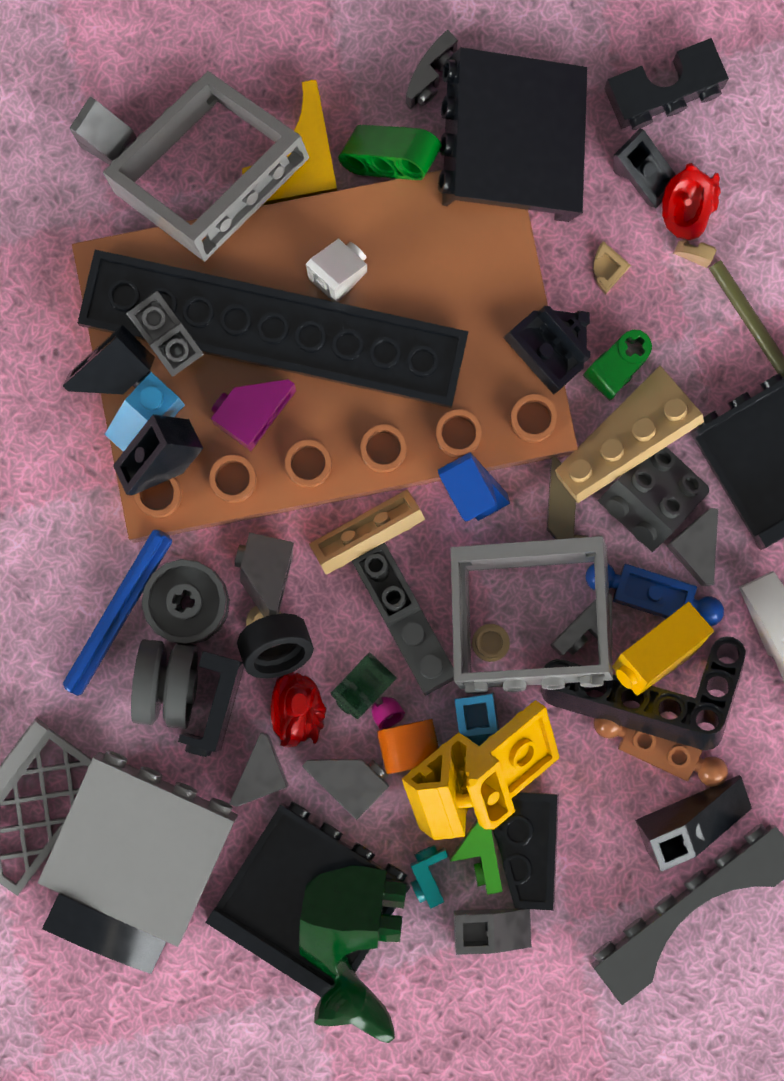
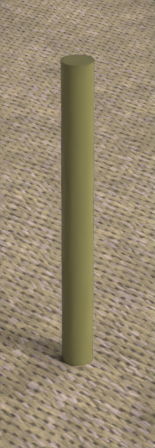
(748, 316)

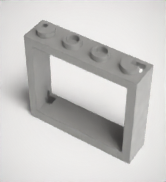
(240, 199)
(528, 555)

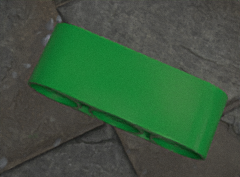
(390, 152)

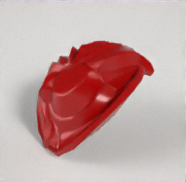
(690, 201)
(296, 709)

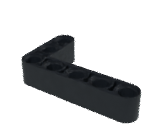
(657, 700)

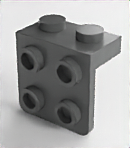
(655, 497)

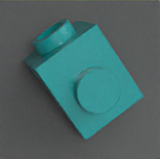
(425, 884)

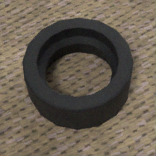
(258, 638)

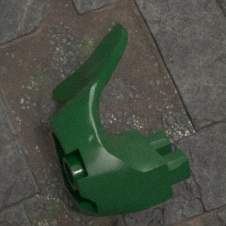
(345, 916)

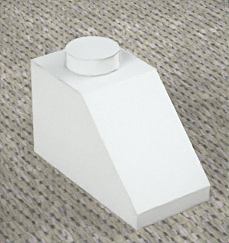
(337, 269)

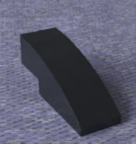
(103, 934)

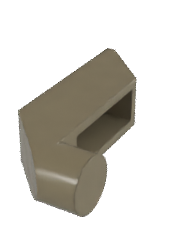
(560, 507)

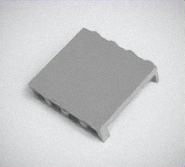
(138, 847)

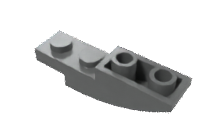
(404, 619)

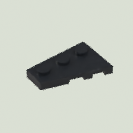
(530, 850)

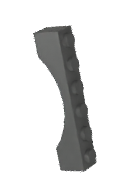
(633, 960)

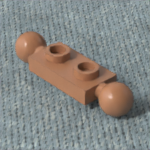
(665, 754)

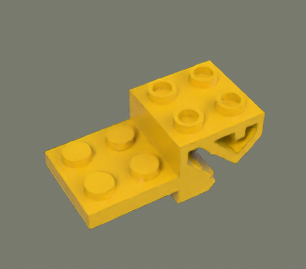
(480, 776)

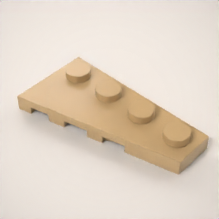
(635, 431)

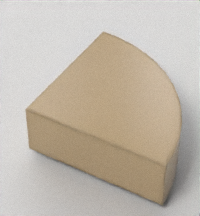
(700, 255)
(608, 267)

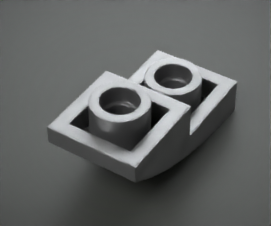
(425, 79)
(164, 333)

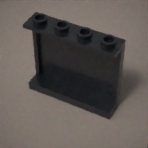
(514, 132)
(748, 458)
(268, 891)

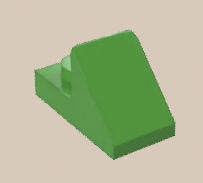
(479, 843)

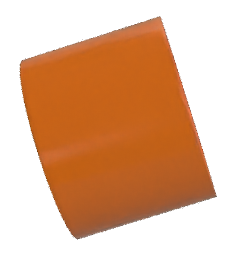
(407, 745)

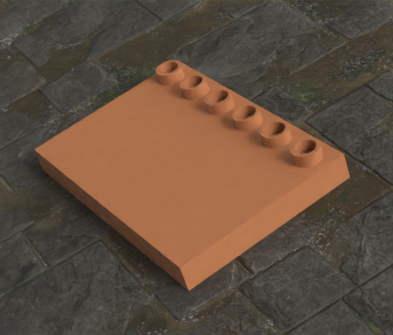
(336, 441)

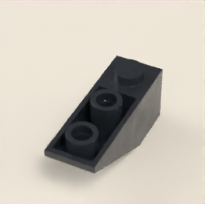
(693, 823)

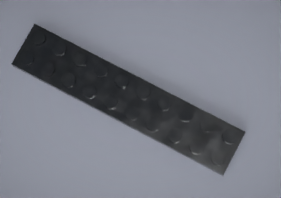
(282, 328)

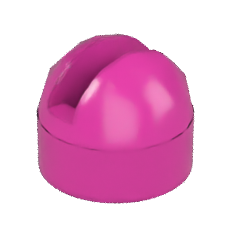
(388, 708)

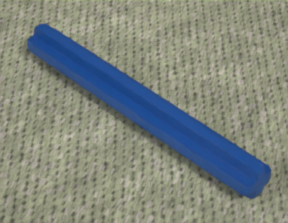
(117, 612)

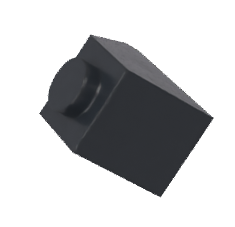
(112, 366)
(157, 453)

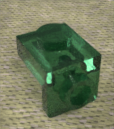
(363, 686)

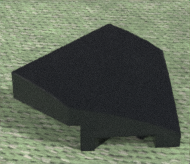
(552, 344)

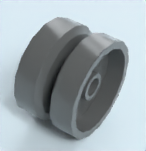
(163, 602)
(159, 683)

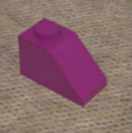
(251, 410)

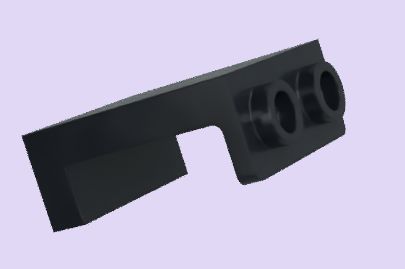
(221, 708)

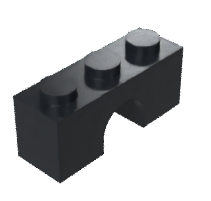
(638, 99)

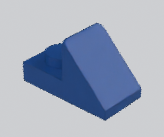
(472, 488)

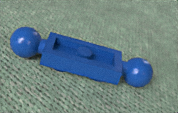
(656, 593)

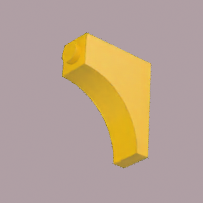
(317, 173)

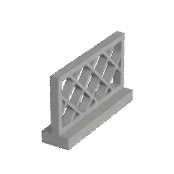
(11, 771)

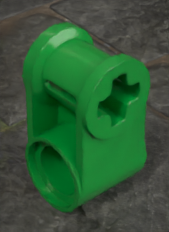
(615, 367)

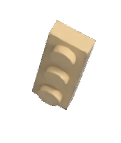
(367, 531)

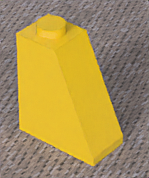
(662, 649)

